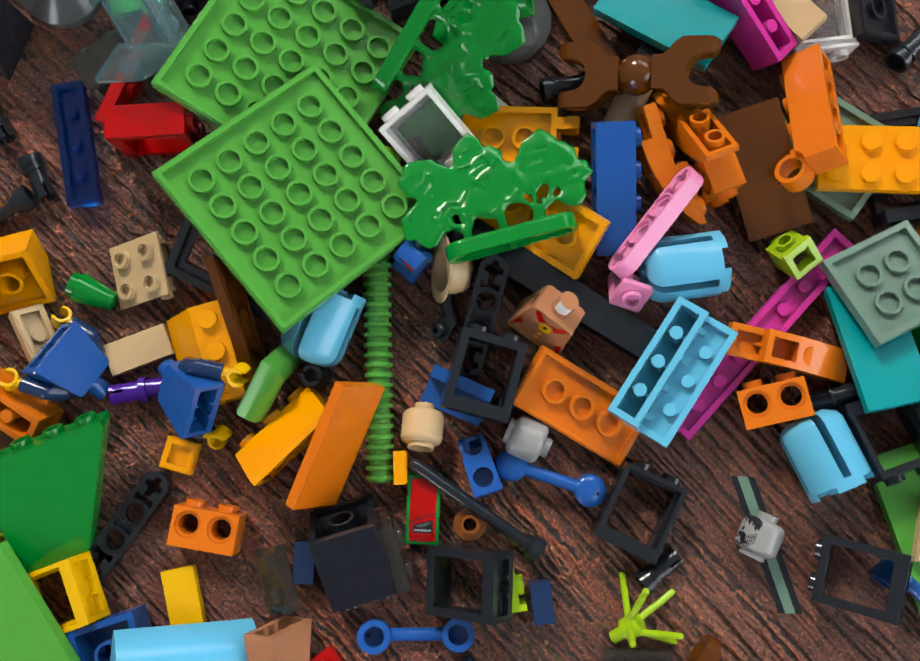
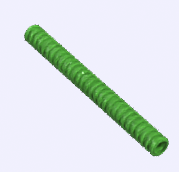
(378, 369)

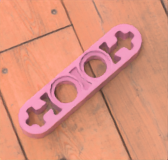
(655, 222)

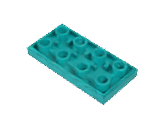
(668, 20)
(882, 375)

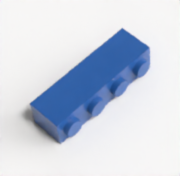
(615, 179)

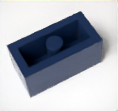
(303, 565)
(541, 601)

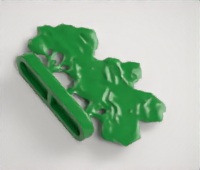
(457, 66)
(484, 186)

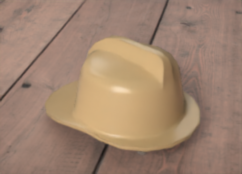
(447, 277)

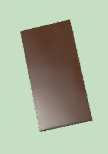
(763, 142)

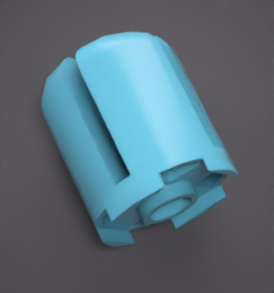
(687, 267)
(326, 331)
(824, 454)

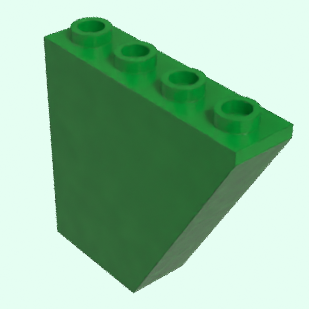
(54, 490)

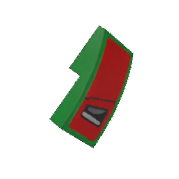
(422, 511)

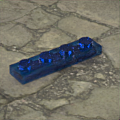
(76, 145)

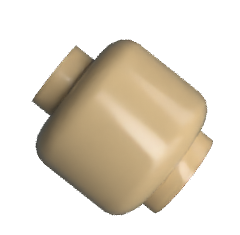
(422, 427)

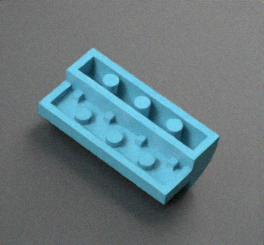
(672, 372)
(183, 642)

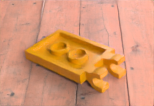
(514, 124)

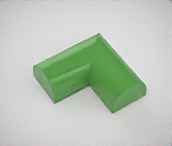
(267, 383)

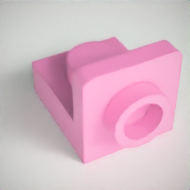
(628, 292)

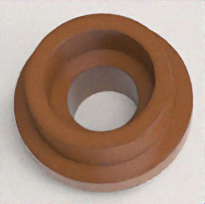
(466, 534)

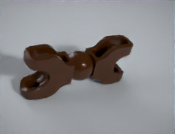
(639, 74)

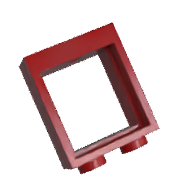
(151, 128)

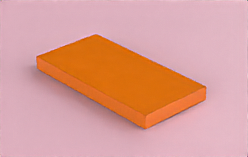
(574, 405)
(335, 444)

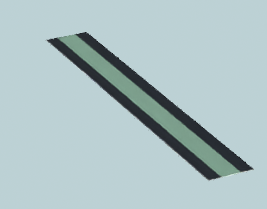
(774, 569)

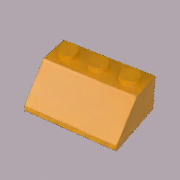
(24, 272)
(204, 335)
(283, 436)

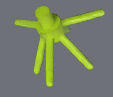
(633, 623)

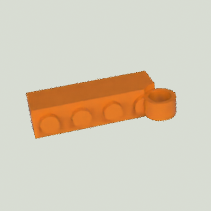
(813, 117)

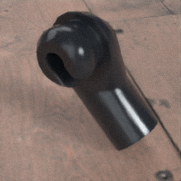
(448, 320)

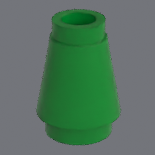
(89, 291)

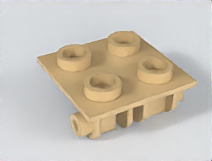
(141, 270)

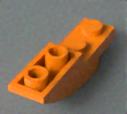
(695, 130)
(657, 159)
(788, 352)

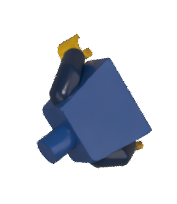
(65, 365)
(192, 396)

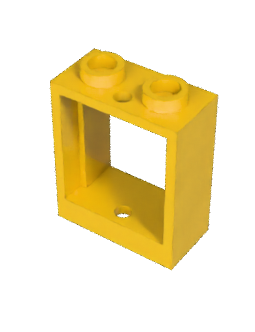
(81, 588)

